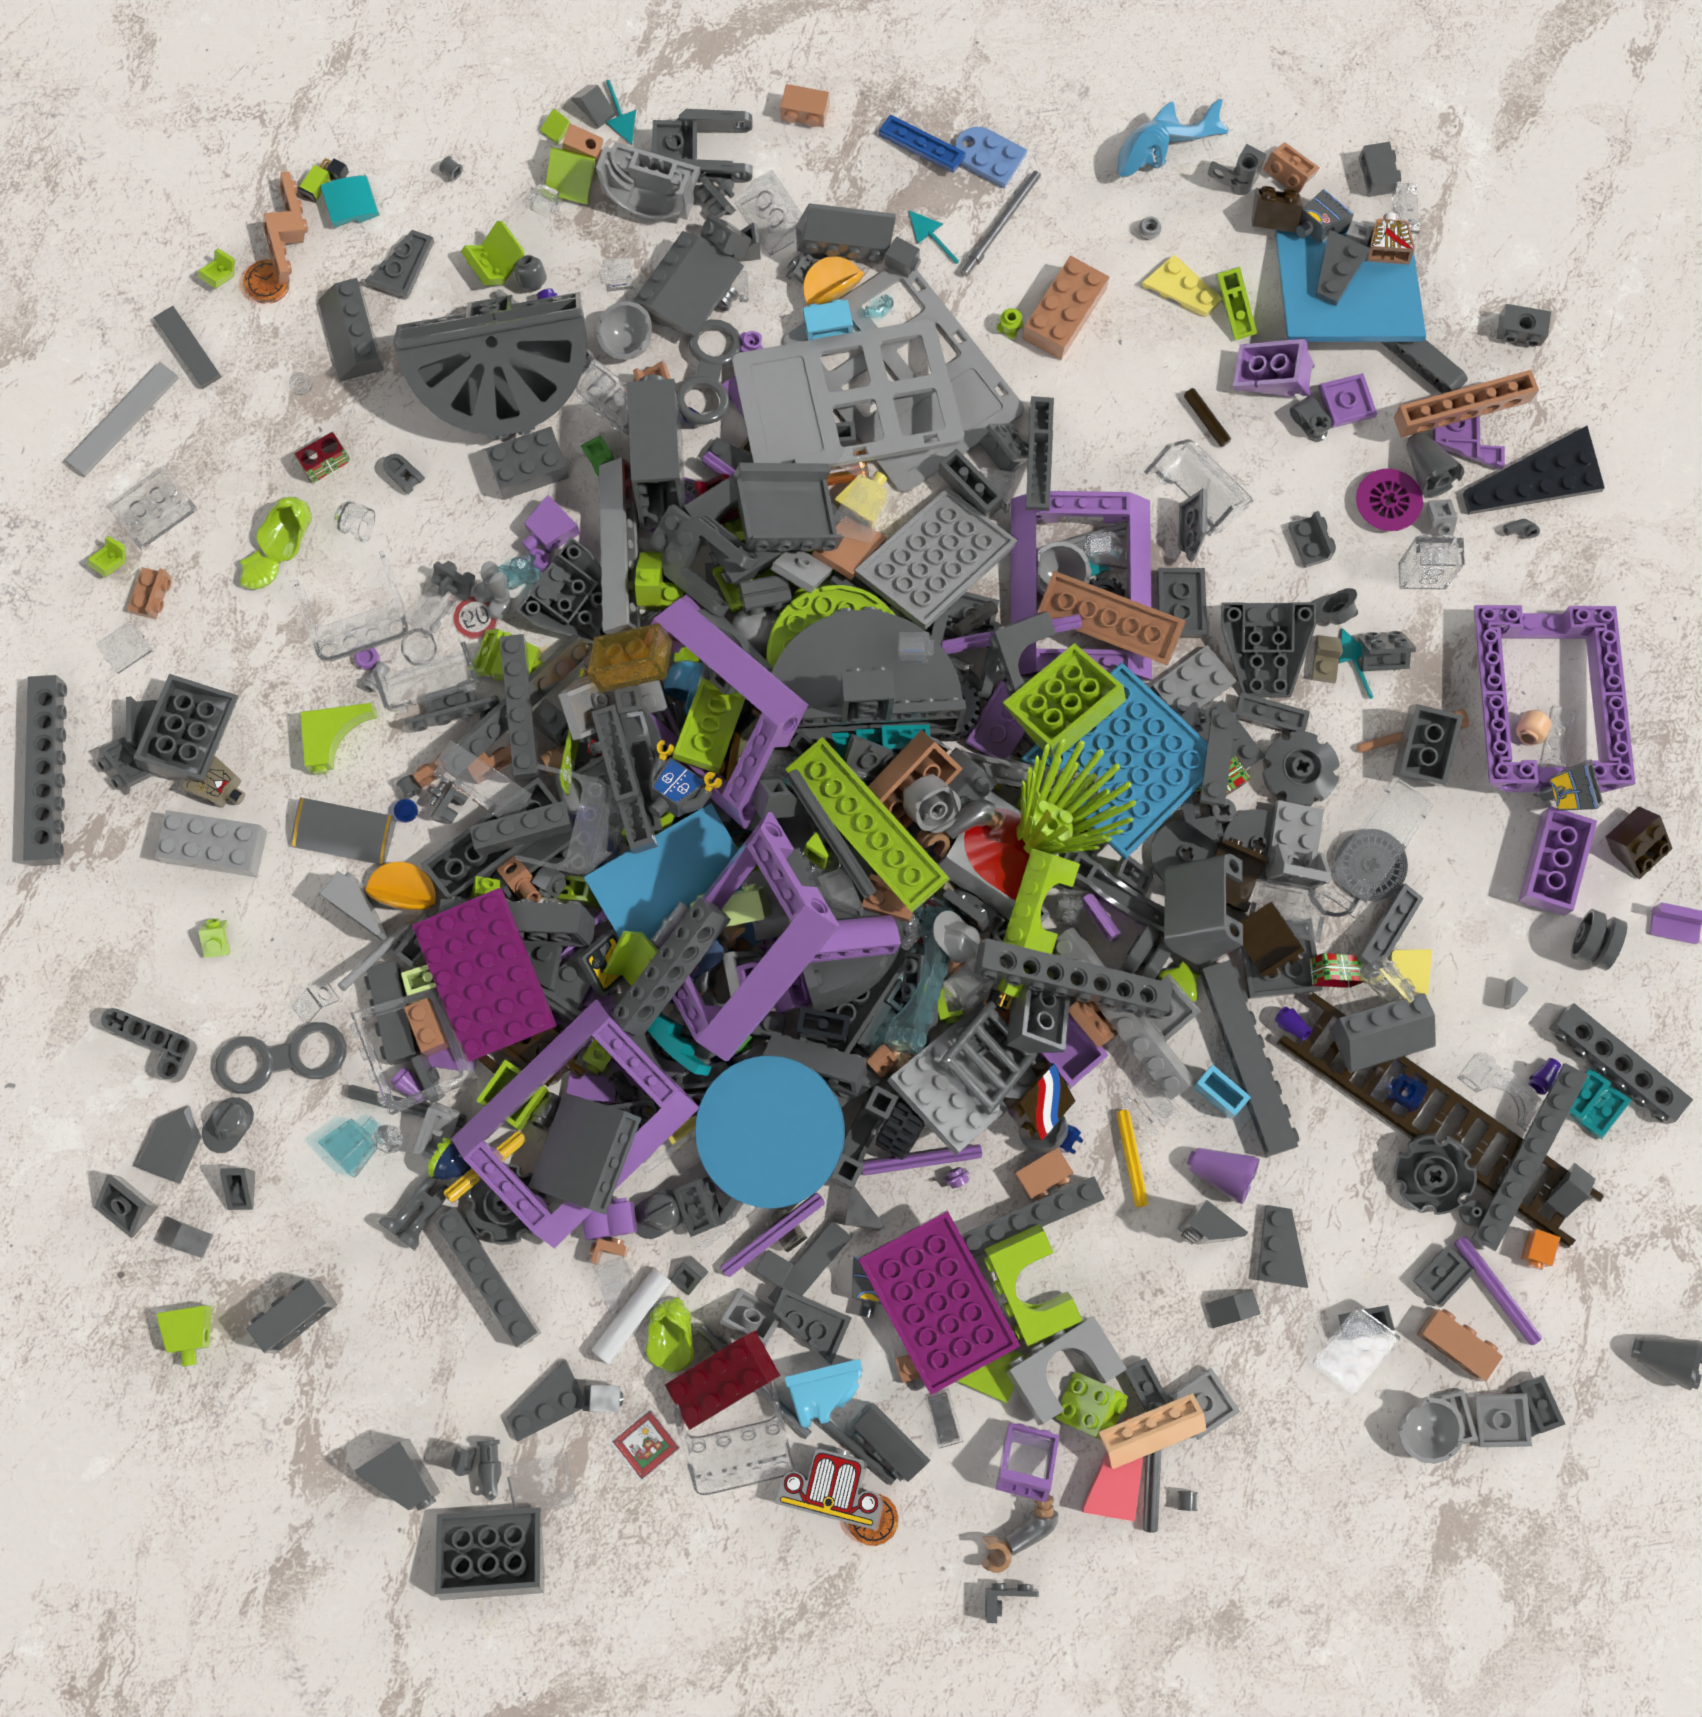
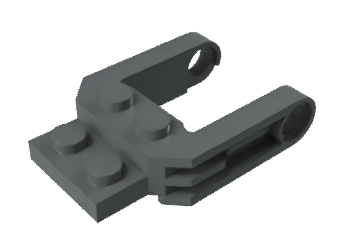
(679, 141)
(679, 541)
(943, 628)

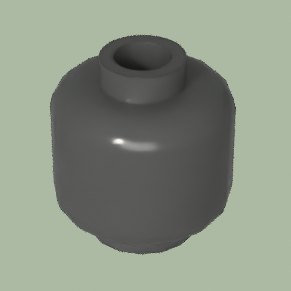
(530, 273)

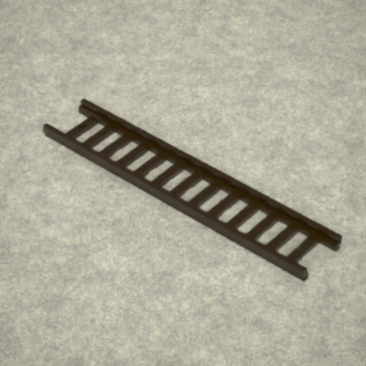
(1404, 1124)

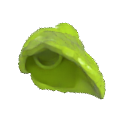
(284, 528)
(670, 1336)

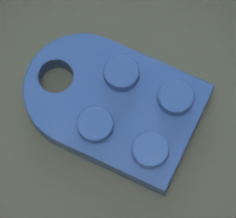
(990, 155)

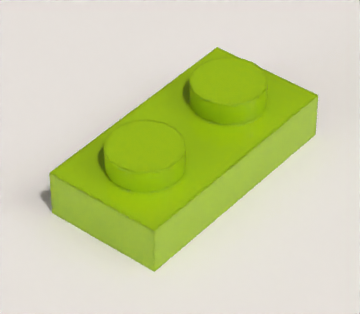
(488, 651)

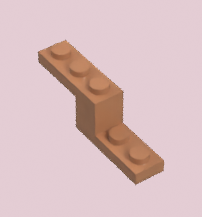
(284, 227)
(499, 760)

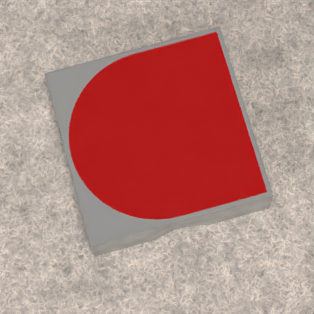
(990, 860)

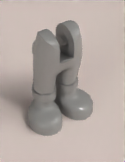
(493, 589)

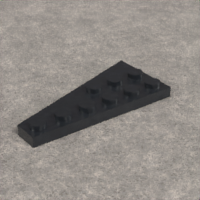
(1553, 473)

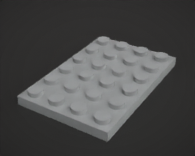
(935, 558)
(944, 1100)

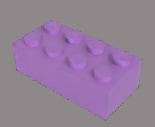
(1557, 861)

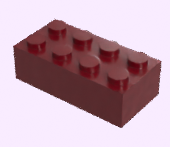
(722, 1379)

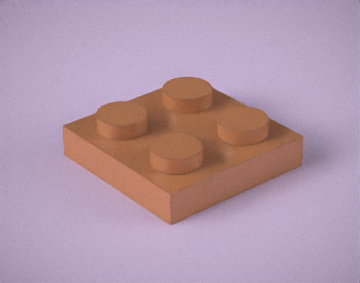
(1093, 1022)

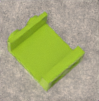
(631, 956)

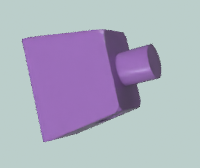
(549, 527)

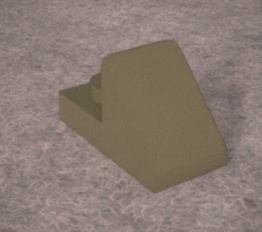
(1326, 659)

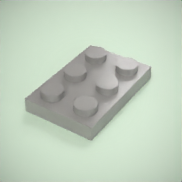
(1195, 680)

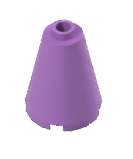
(1225, 1171)

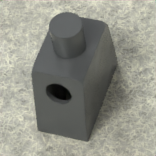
(551, 722)

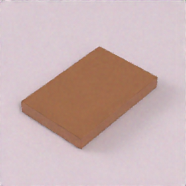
(849, 554)

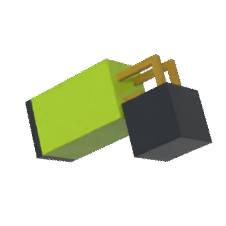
(311, 188)
(1001, 998)

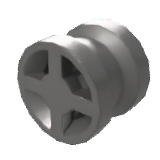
(725, 302)
(1220, 815)

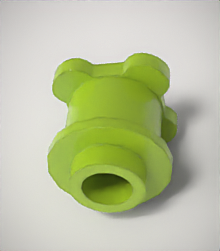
(1010, 322)

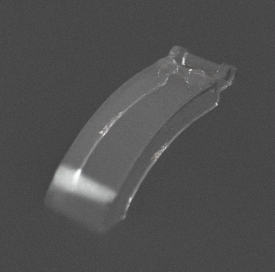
(1378, 843)

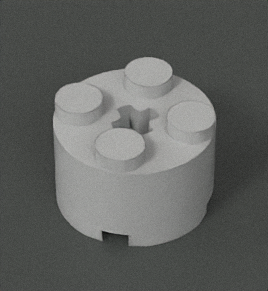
(931, 803)

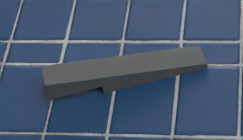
(1039, 453)
(624, 780)

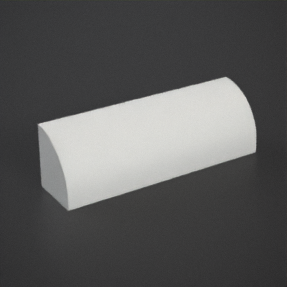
(631, 1316)

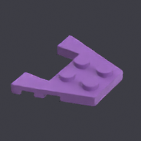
(1464, 440)

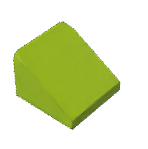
(555, 126)
(816, 851)

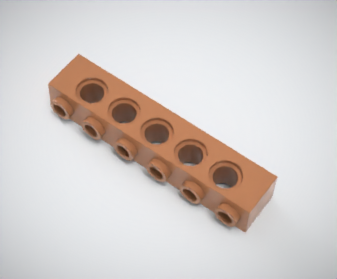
(1465, 403)

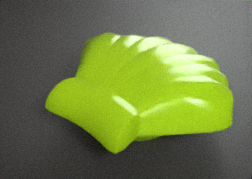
(258, 571)
(1184, 977)

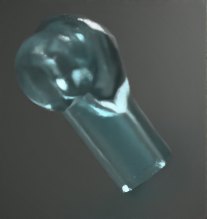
(881, 310)

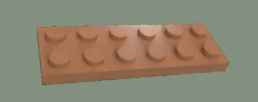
(1113, 617)

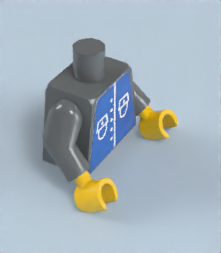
(676, 787)

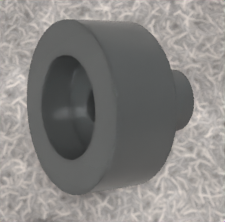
(1467, 1212)

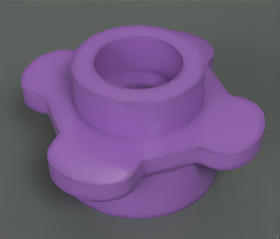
(752, 336)
(767, 944)
(957, 1177)

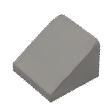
(1514, 992)

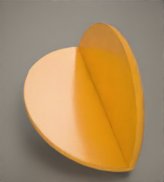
(830, 280)
(402, 887)

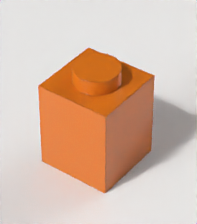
(1540, 1249)

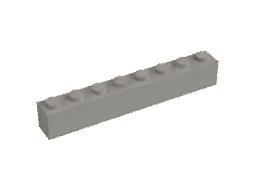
(618, 547)
(1132, 1027)

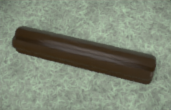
(1207, 417)

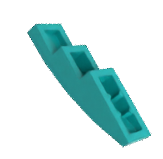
(891, 736)
(667, 1035)

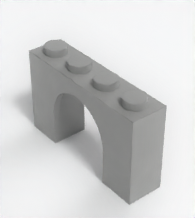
(1030, 1373)

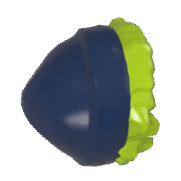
(447, 1162)

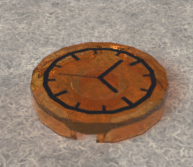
(262, 283)
(886, 1530)

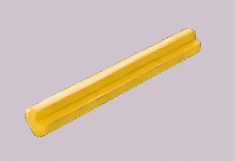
(1132, 1158)
(471, 1178)

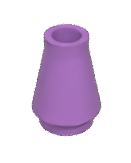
(406, 1082)

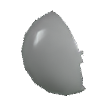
(624, 330)
(1062, 558)
(755, 628)
(1431, 1430)

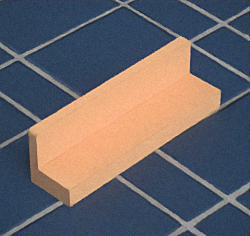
(1153, 1430)

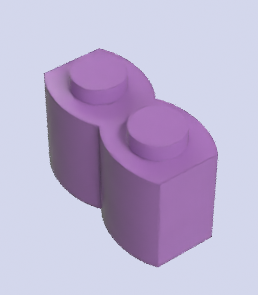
(618, 1221)

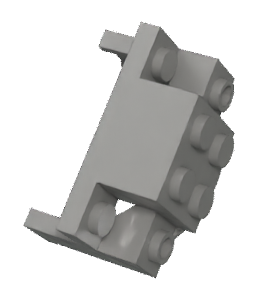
(652, 183)

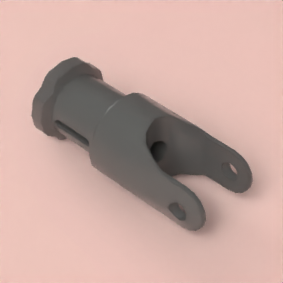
(489, 1470)

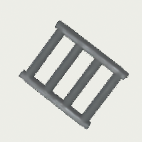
(961, 1043)

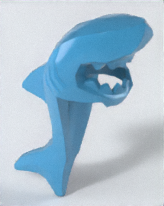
(1161, 130)

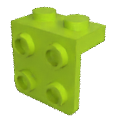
(496, 255)
(1091, 1405)

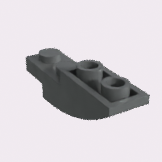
(912, 974)

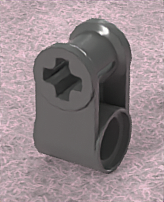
(1311, 418)

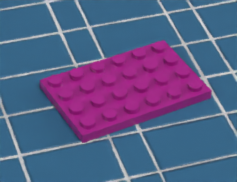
(484, 974)
(939, 1302)

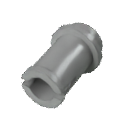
(370, 683)

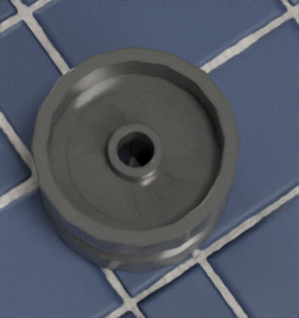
(1599, 939)
(1146, 953)

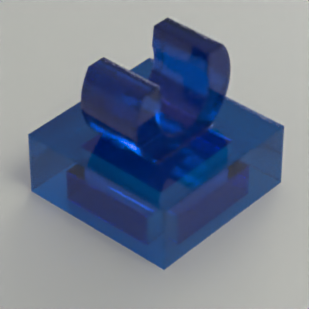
(1072, 1136)

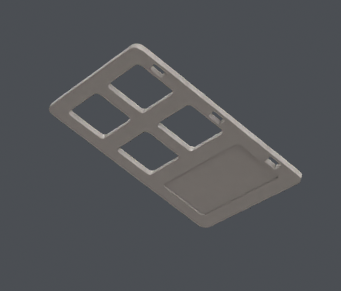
(970, 375)
(792, 410)

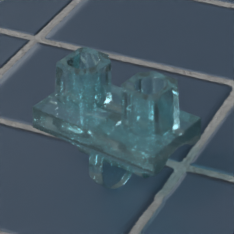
(520, 571)

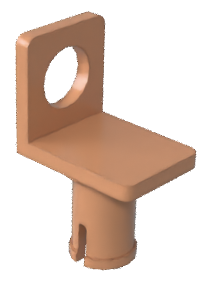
(520, 880)

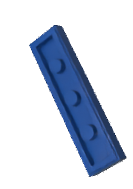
(922, 143)

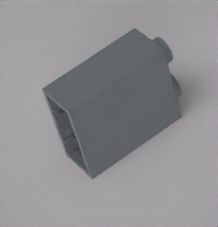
(655, 448)

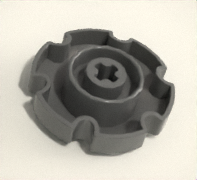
(1304, 752)
(1439, 1193)
(491, 1218)

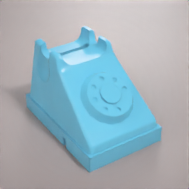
(823, 1389)

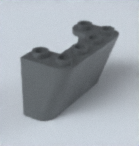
(1196, 908)

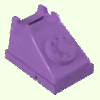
(1274, 368)

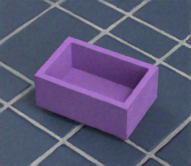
(1079, 1057)

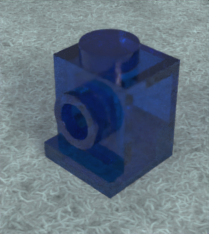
(1414, 1090)

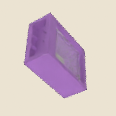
(1027, 1462)

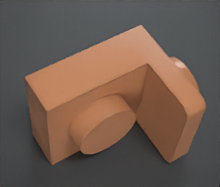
(882, 1060)

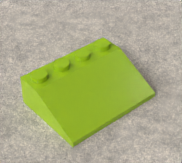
(1065, 700)

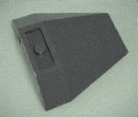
(568, 595)
(1268, 644)

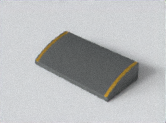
(343, 831)

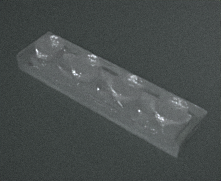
(1558, 740)

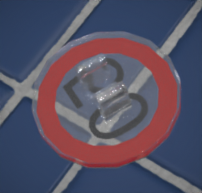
(472, 618)

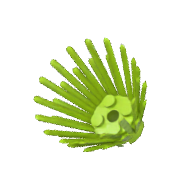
(1051, 821)

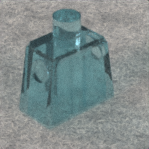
(352, 1144)

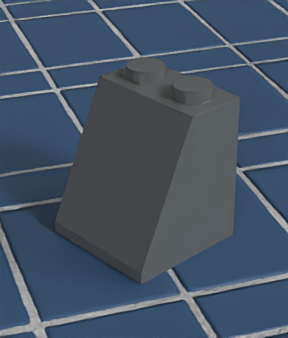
(401, 1476)

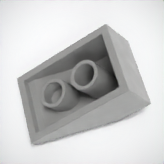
(347, 895)

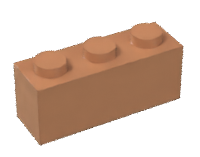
(1460, 1344)

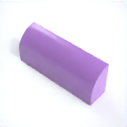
(861, 939)

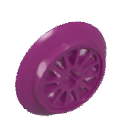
(1393, 478)

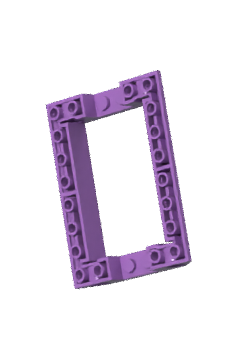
(1113, 508)
(779, 705)
(1612, 729)
(811, 926)
(487, 1160)

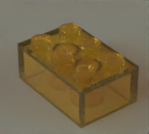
(630, 657)

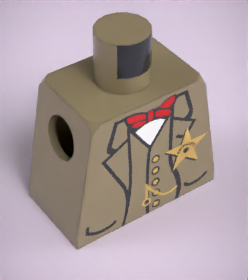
(218, 786)

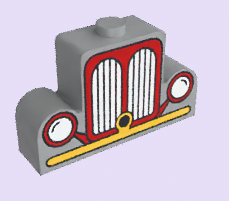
(833, 1490)

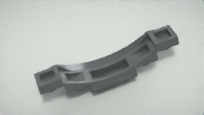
(642, 740)

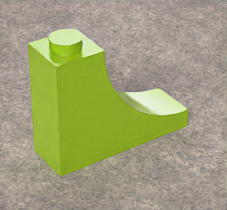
(326, 729)

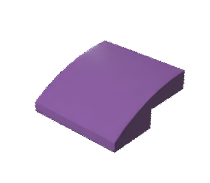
(1101, 918)

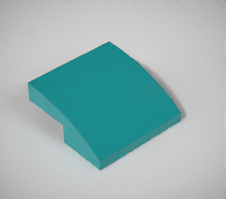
(349, 200)
(1598, 1105)

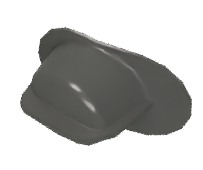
(1337, 607)
(227, 1125)
(657, 1214)

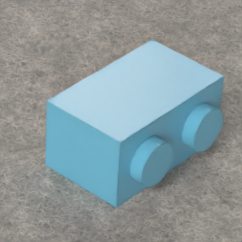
(827, 319)
(1221, 1092)

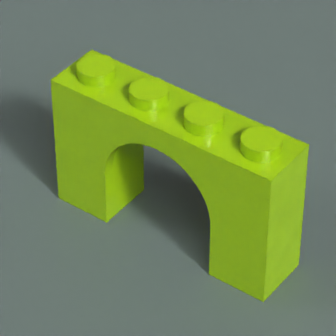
(1040, 876)
(1007, 1261)

